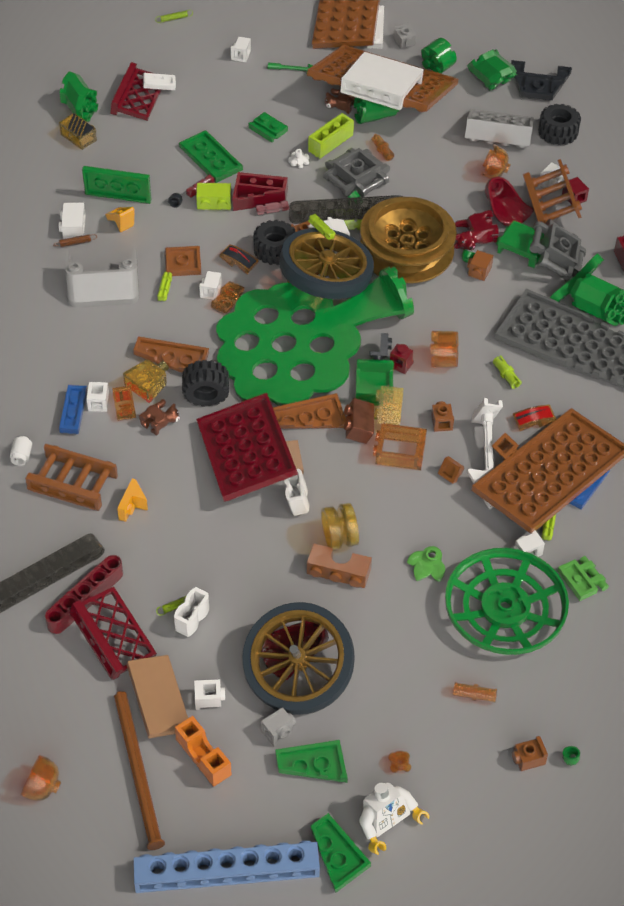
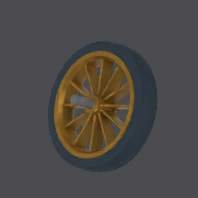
(301, 261)
(298, 658)

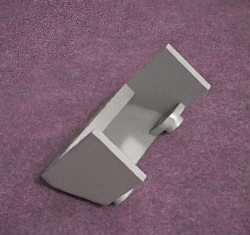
(102, 286)

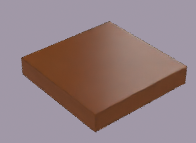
(183, 260)

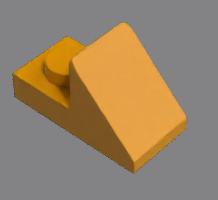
(122, 216)
(132, 498)

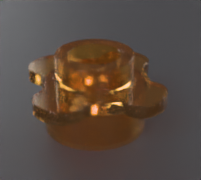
(399, 756)

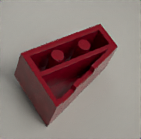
(257, 190)

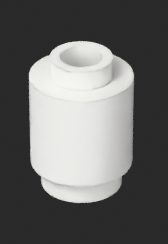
(20, 450)

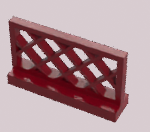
(126, 88)
(96, 638)

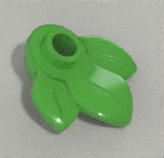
(427, 566)

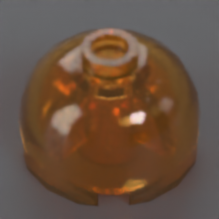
(496, 162)
(42, 780)

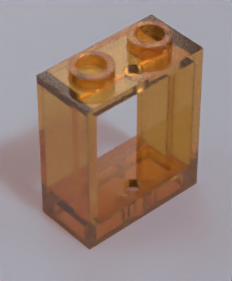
(403, 434)

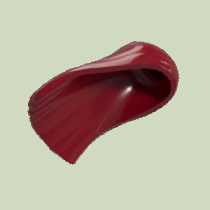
(506, 202)
(281, 636)

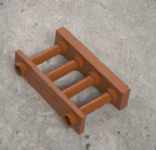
(537, 194)
(67, 492)

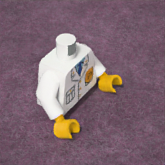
(384, 810)

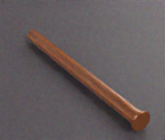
(138, 772)

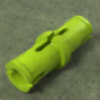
(507, 372)

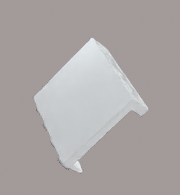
(380, 80)

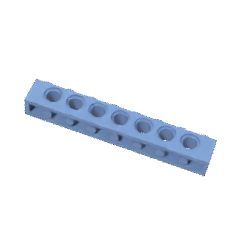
(217, 875)

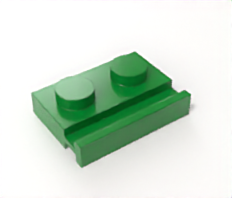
(268, 127)

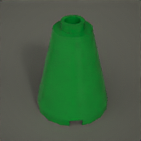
(370, 111)

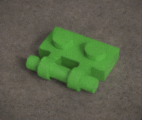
(579, 581)

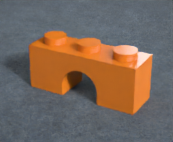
(210, 761)

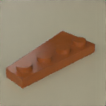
(174, 354)
(312, 413)

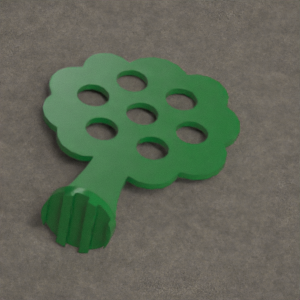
(380, 299)

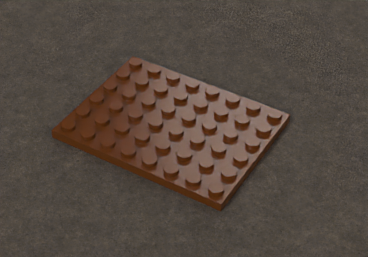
(420, 97)

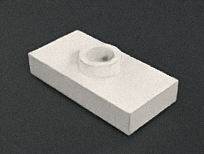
(159, 81)

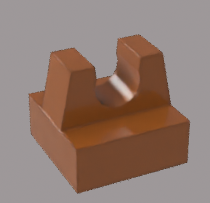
(451, 470)

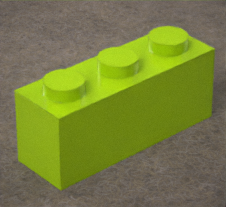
(330, 135)

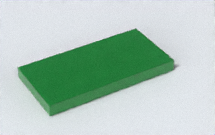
(211, 156)
(117, 184)

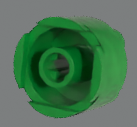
(438, 56)

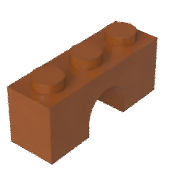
(352, 572)

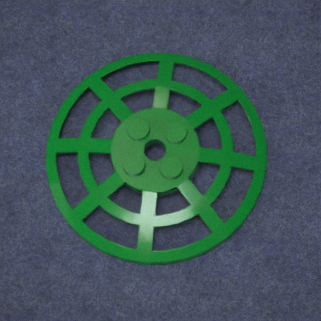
(509, 593)

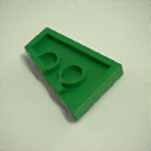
(314, 761)
(339, 853)

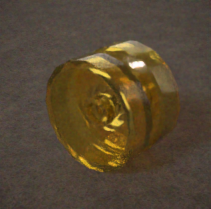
(340, 526)

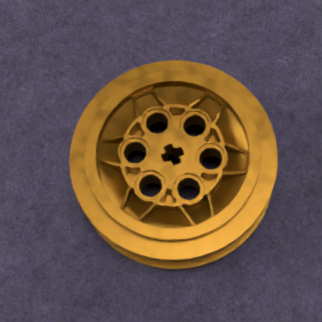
(410, 236)

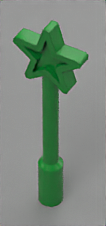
(278, 66)

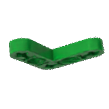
(589, 268)

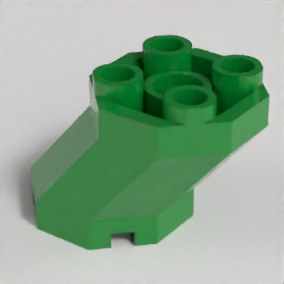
(492, 69)
(78, 96)
(599, 299)

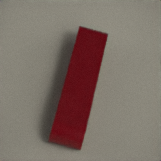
(103, 573)

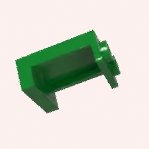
(518, 239)
(370, 378)

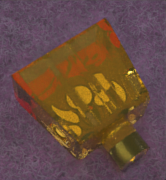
(146, 379)

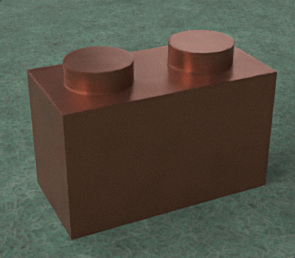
(359, 420)

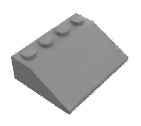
(499, 128)

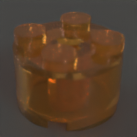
(444, 349)

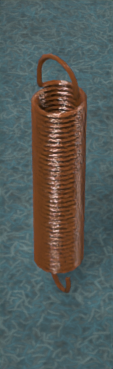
(75, 240)

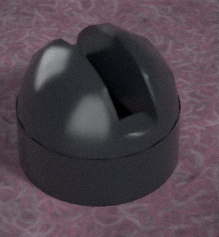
(175, 200)

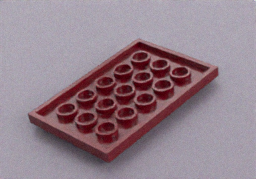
(246, 447)

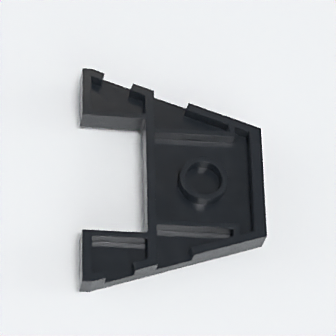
(539, 85)

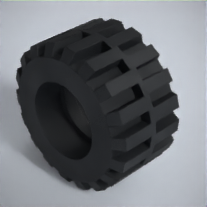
(559, 124)
(270, 239)
(205, 383)

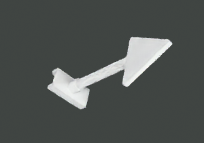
(485, 415)

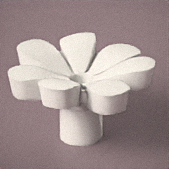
(299, 158)

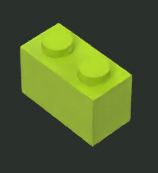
(214, 196)

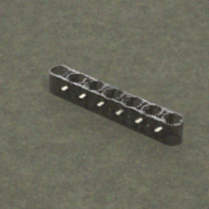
(335, 208)
(49, 570)

